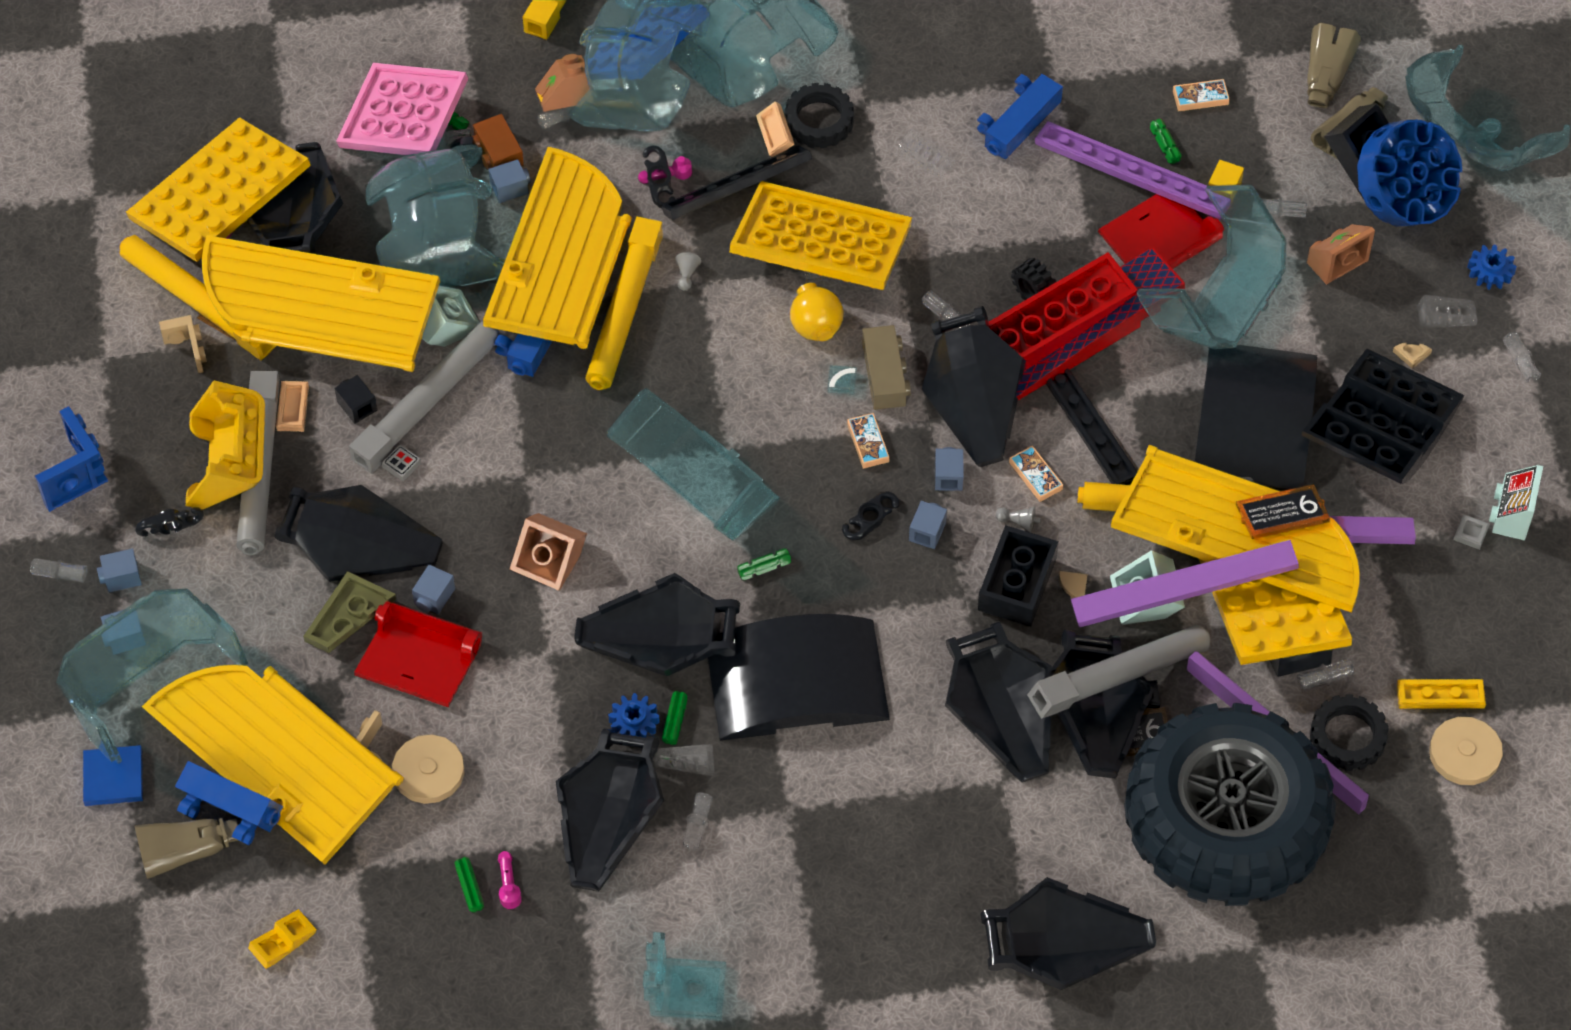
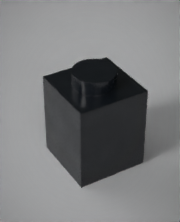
(355, 399)

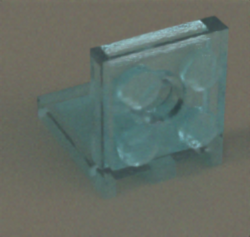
(667, 982)

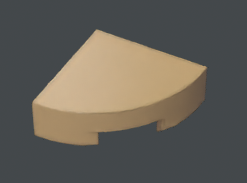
(1411, 353)
(1073, 583)

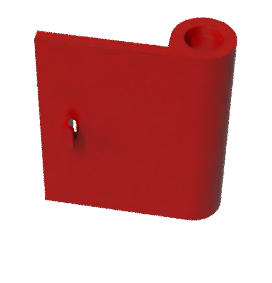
(1164, 224)
(419, 653)

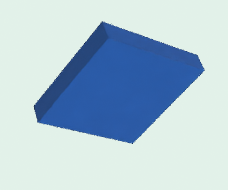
(112, 782)

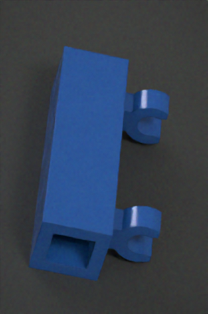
(1022, 117)
(523, 353)
(228, 796)

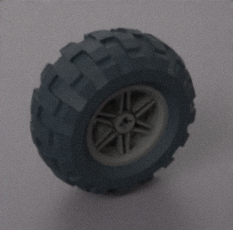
(1240, 770)

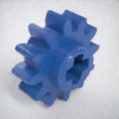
(1491, 267)
(631, 709)

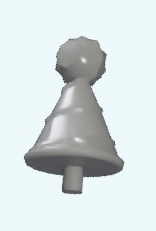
(687, 264)
(1024, 517)

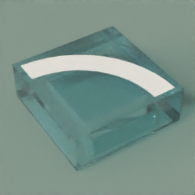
(842, 380)

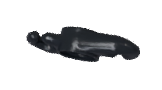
(661, 165)
(872, 505)
(160, 523)

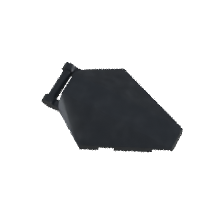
(302, 208)
(974, 384)
(356, 533)
(661, 627)
(992, 701)
(1105, 722)
(607, 806)
(1064, 935)

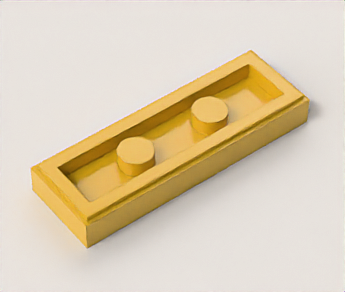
(1440, 693)

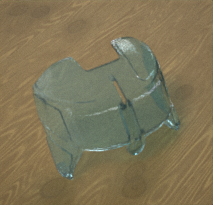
(738, 45)
(632, 76)
(1426, 88)
(439, 228)

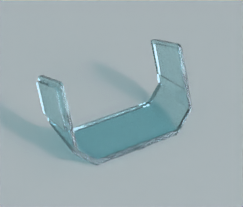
(1238, 285)
(693, 464)
(132, 647)

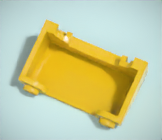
(234, 426)

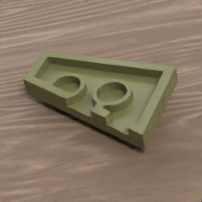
(346, 611)

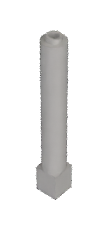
(378, 442)
(255, 501)
(1063, 689)

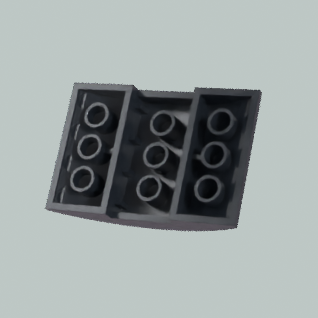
(1255, 414)
(1385, 417)
(798, 675)

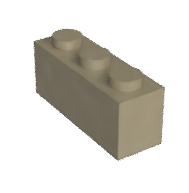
(885, 367)

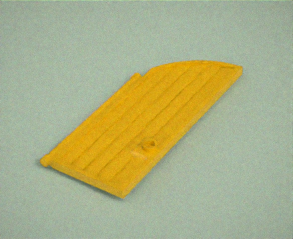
(560, 253)
(319, 301)
(1197, 514)
(279, 747)

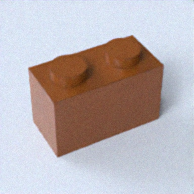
(496, 142)

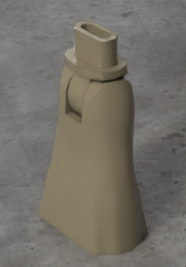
(1329, 62)
(1366, 98)
(175, 844)

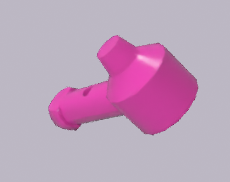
(680, 168)
(509, 893)

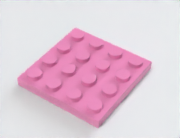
(402, 109)

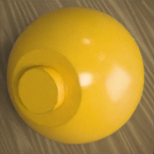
(816, 312)

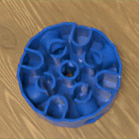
(1409, 173)

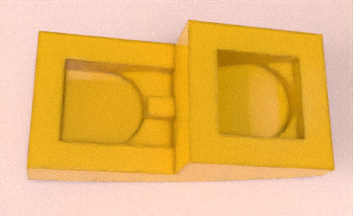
(283, 939)

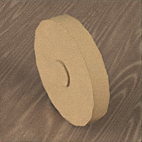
(1465, 750)
(430, 768)

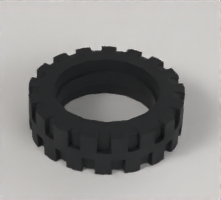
(819, 94)
(1349, 706)

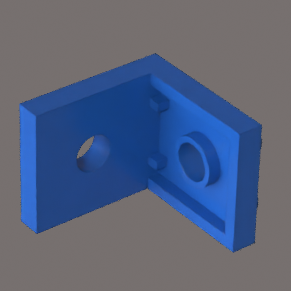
(76, 474)

